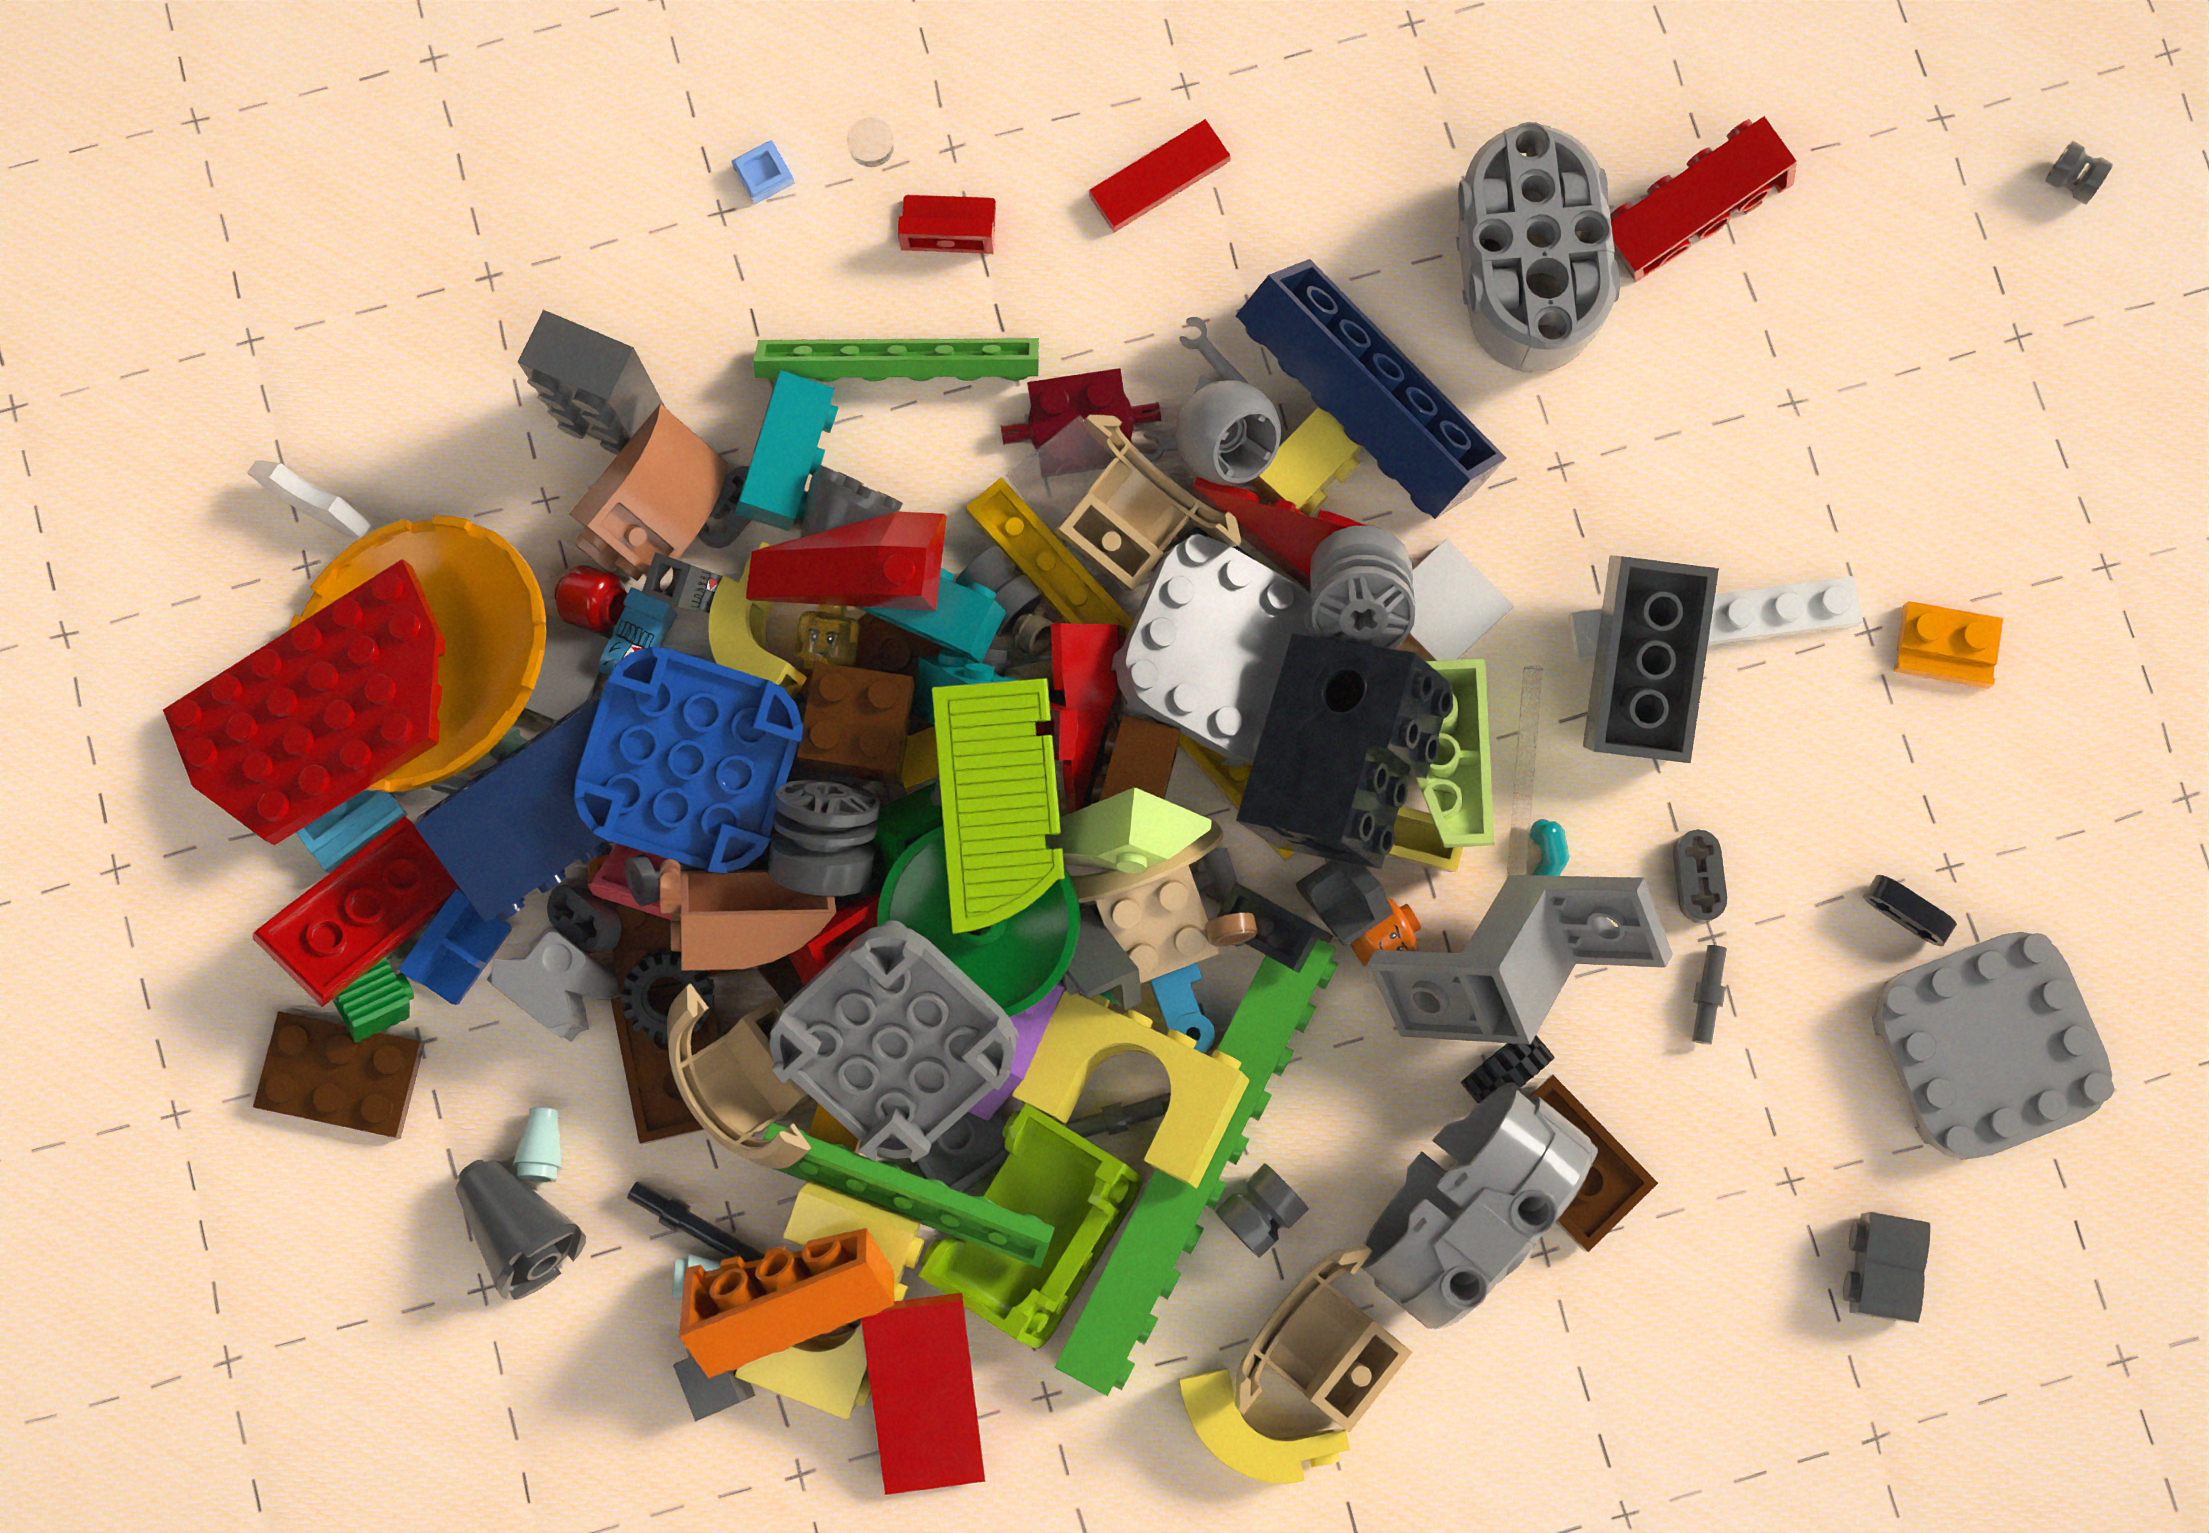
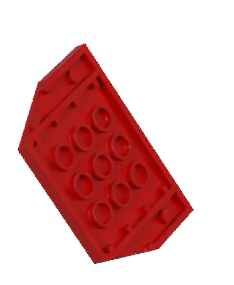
(317, 709)

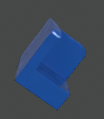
(454, 949)

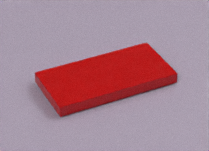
(358, 912)
(923, 1394)

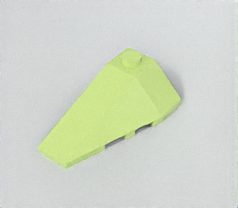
(1460, 778)
(1127, 832)

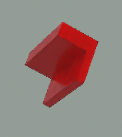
(947, 224)

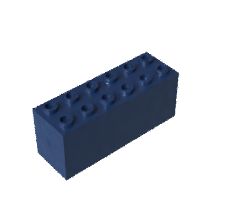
(517, 820)

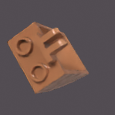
(650, 497)
(737, 917)

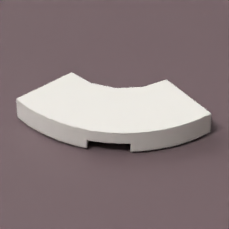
(308, 498)

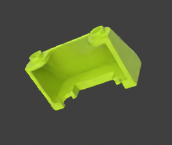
(1065, 1186)

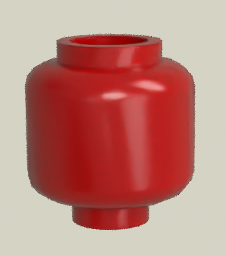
(590, 598)

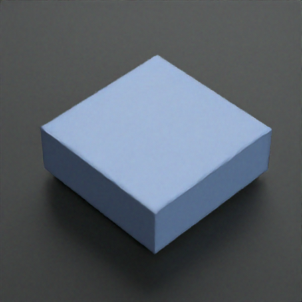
(763, 172)

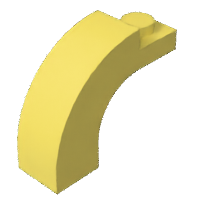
(739, 635)
(1233, 1441)

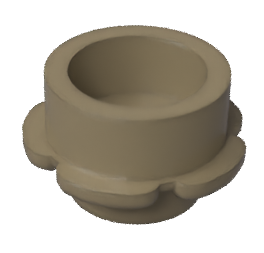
(1032, 633)

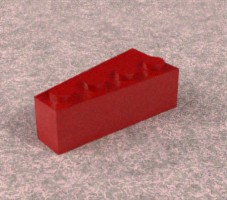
(1702, 197)

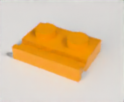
(1948, 644)

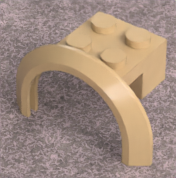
(1134, 511)
(1155, 911)
(733, 1082)
(1324, 1345)

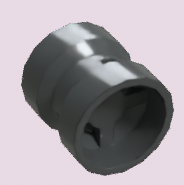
(2070, 166)

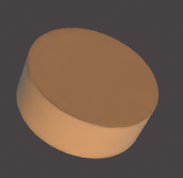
(1231, 929)

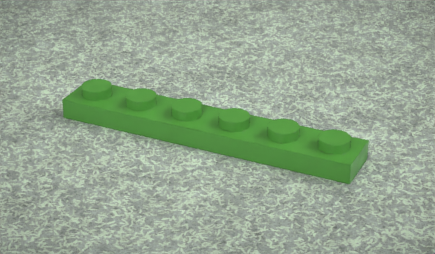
(912, 358)
(928, 1200)

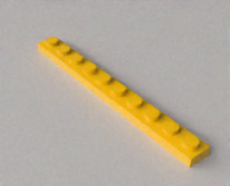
(1079, 601)

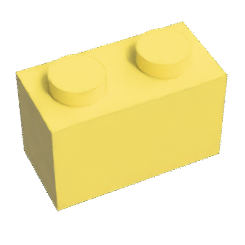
(1310, 463)
(1420, 843)

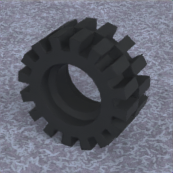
(637, 986)
(1509, 1064)

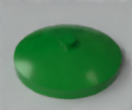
(1011, 960)

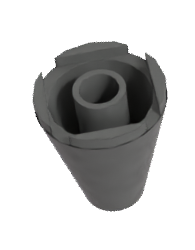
(515, 1229)

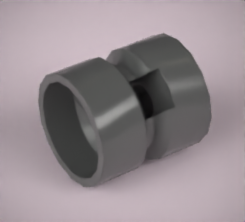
(1014, 593)
(1262, 1210)

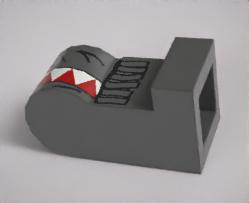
(690, 585)

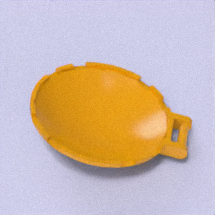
(489, 623)

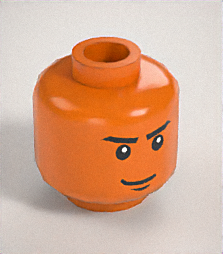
(1391, 934)

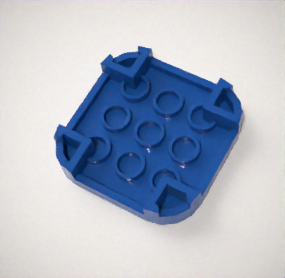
(687, 759)

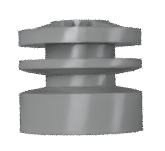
(1362, 588)

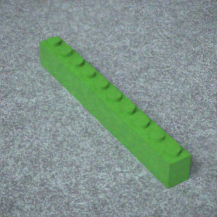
(1170, 1208)

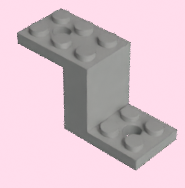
(1521, 957)

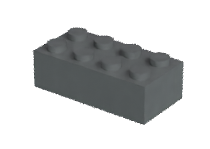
(588, 381)
(1650, 658)

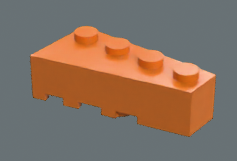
(781, 1299)

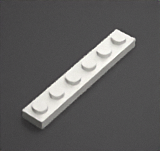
(1754, 614)

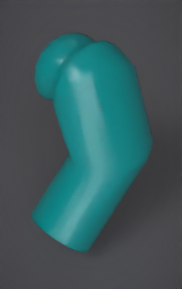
(1553, 847)

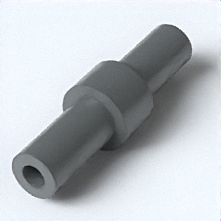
(1709, 994)
(1116, 1118)

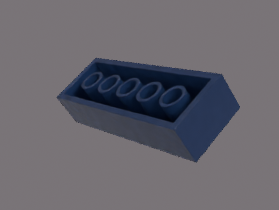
(1370, 387)

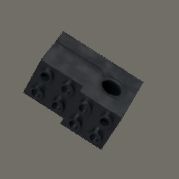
(1341, 748)

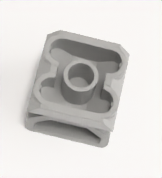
(553, 983)

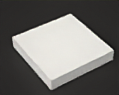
(1453, 604)

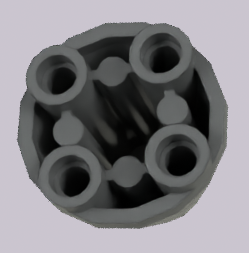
(840, 501)

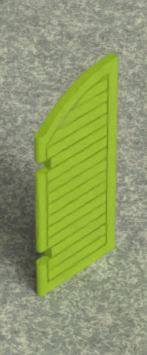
(996, 798)

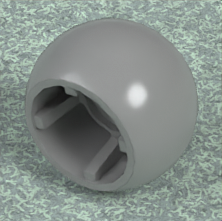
(1228, 432)

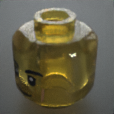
(827, 637)

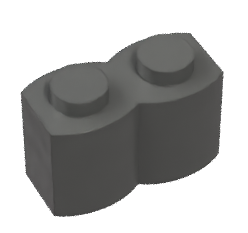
(1888, 1267)

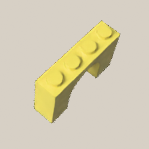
(1202, 1086)
(834, 1369)

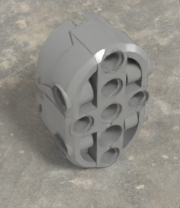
(1495, 286)
(1470, 1227)

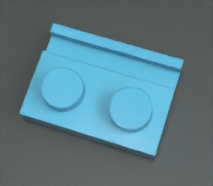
(350, 827)

